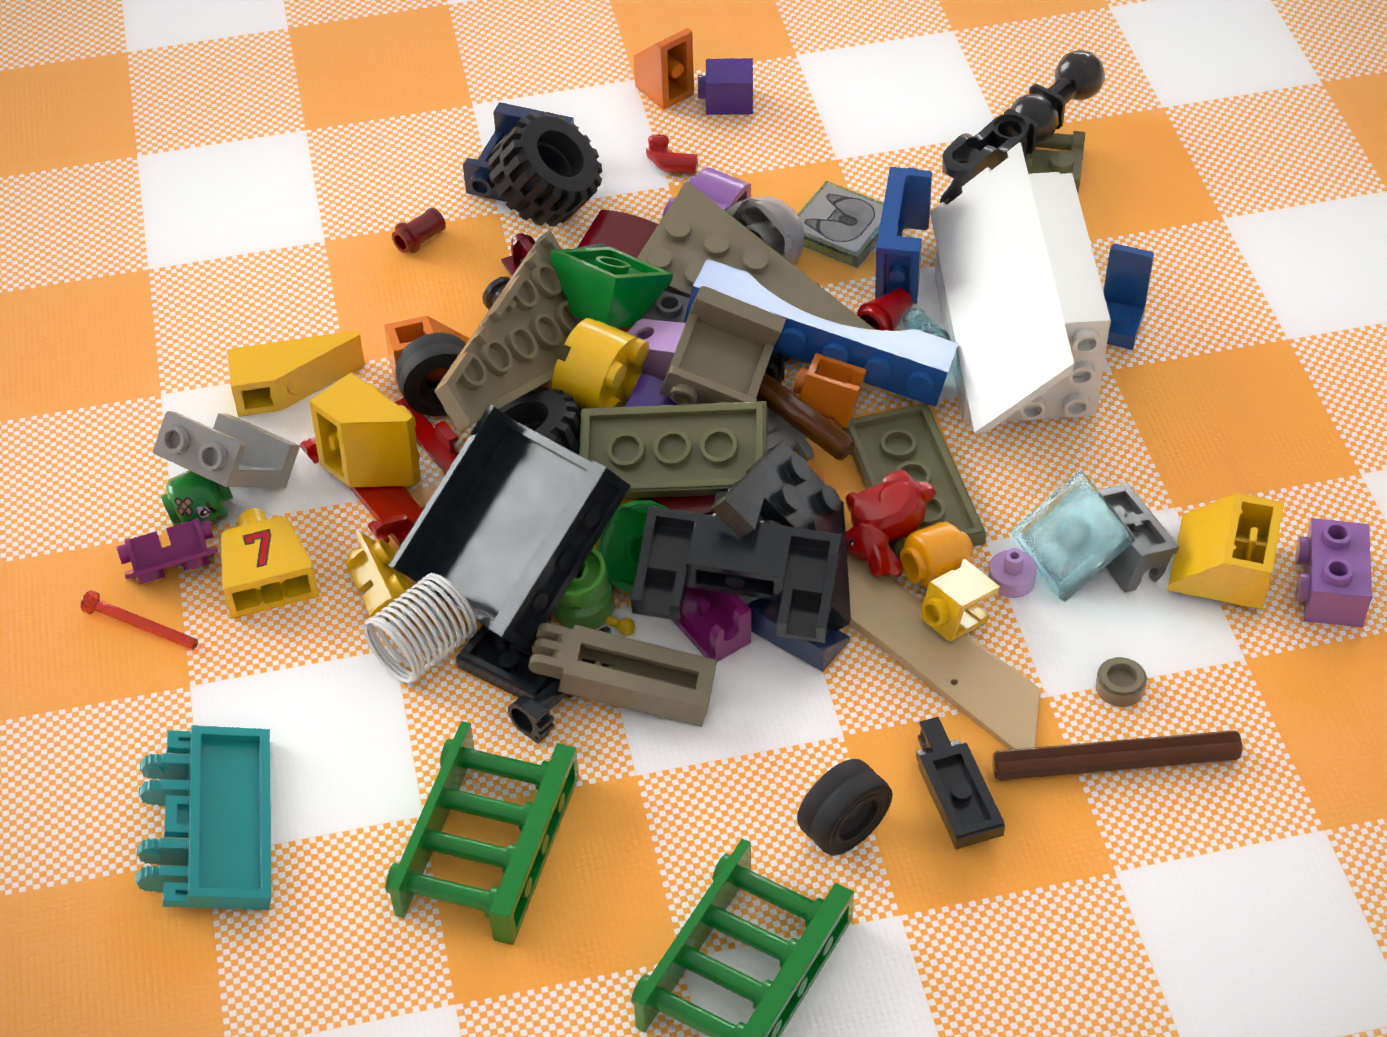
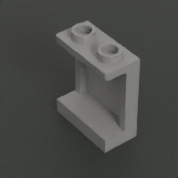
(229, 453)

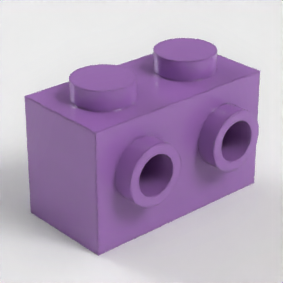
(1335, 572)

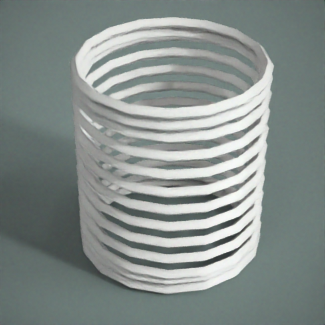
(439, 618)

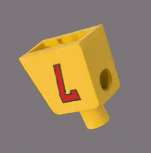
(264, 565)

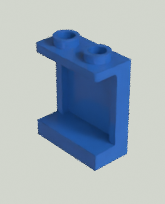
(904, 207)

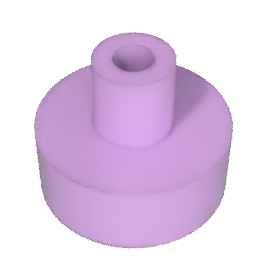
(1013, 572)

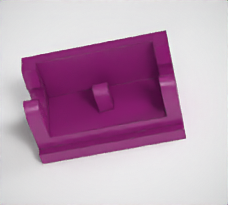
(715, 622)

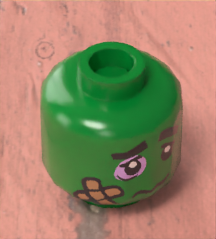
(195, 497)

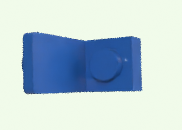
(1126, 292)

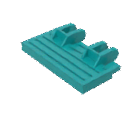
(219, 800)

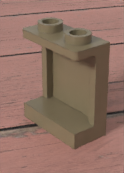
(721, 351)

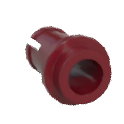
(411, 235)

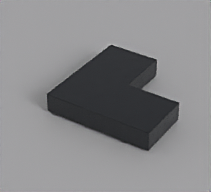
(501, 664)

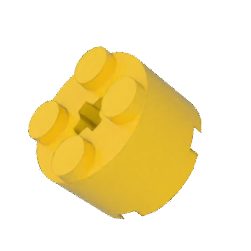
(600, 365)

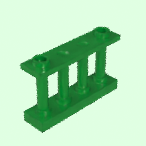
(519, 862)
(799, 959)

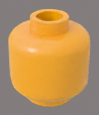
(934, 552)

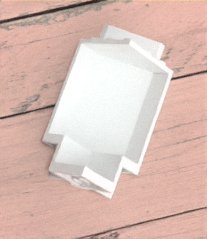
(1020, 297)

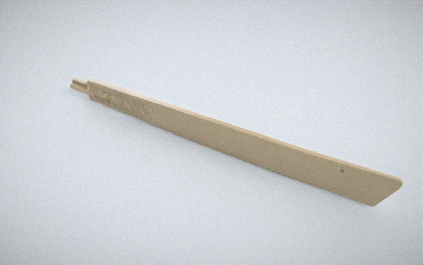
(958, 670)

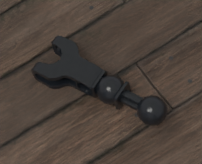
(1028, 121)

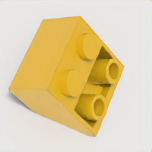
(364, 436)
(1228, 550)

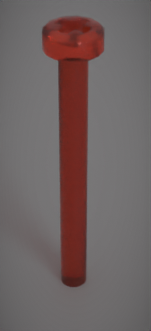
(91, 603)

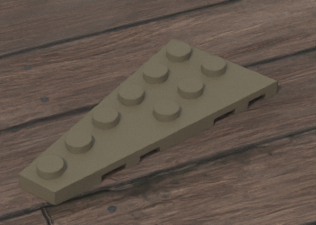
(702, 230)
(514, 342)

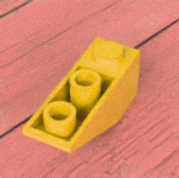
(287, 371)

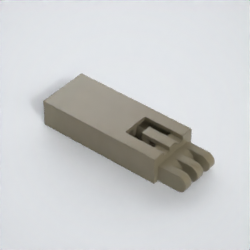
(643, 675)

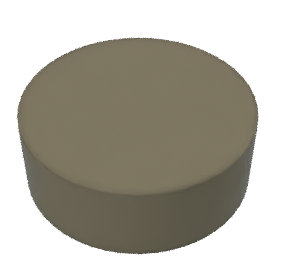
(1121, 681)

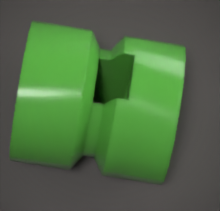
(588, 597)

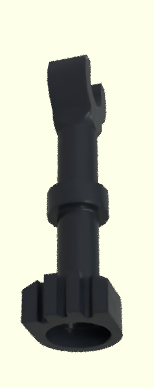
(533, 715)

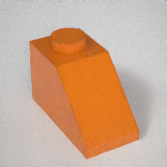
(666, 69)

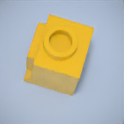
(952, 601)

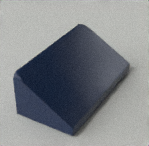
(819, 655)

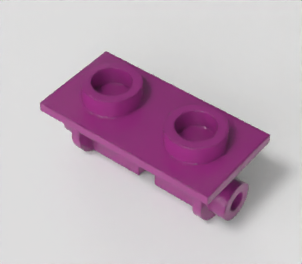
(150, 558)

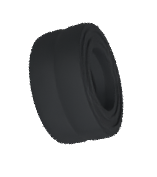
(415, 364)
(844, 806)

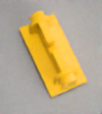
(371, 567)

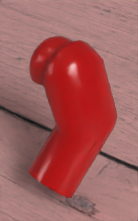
(666, 159)

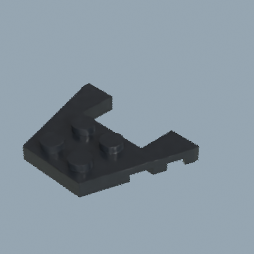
(790, 493)

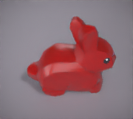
(885, 515)

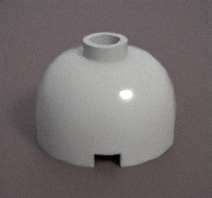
(773, 223)

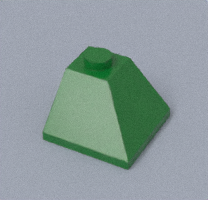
(608, 284)

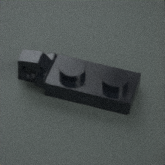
(957, 787)

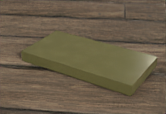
(912, 442)
(676, 446)

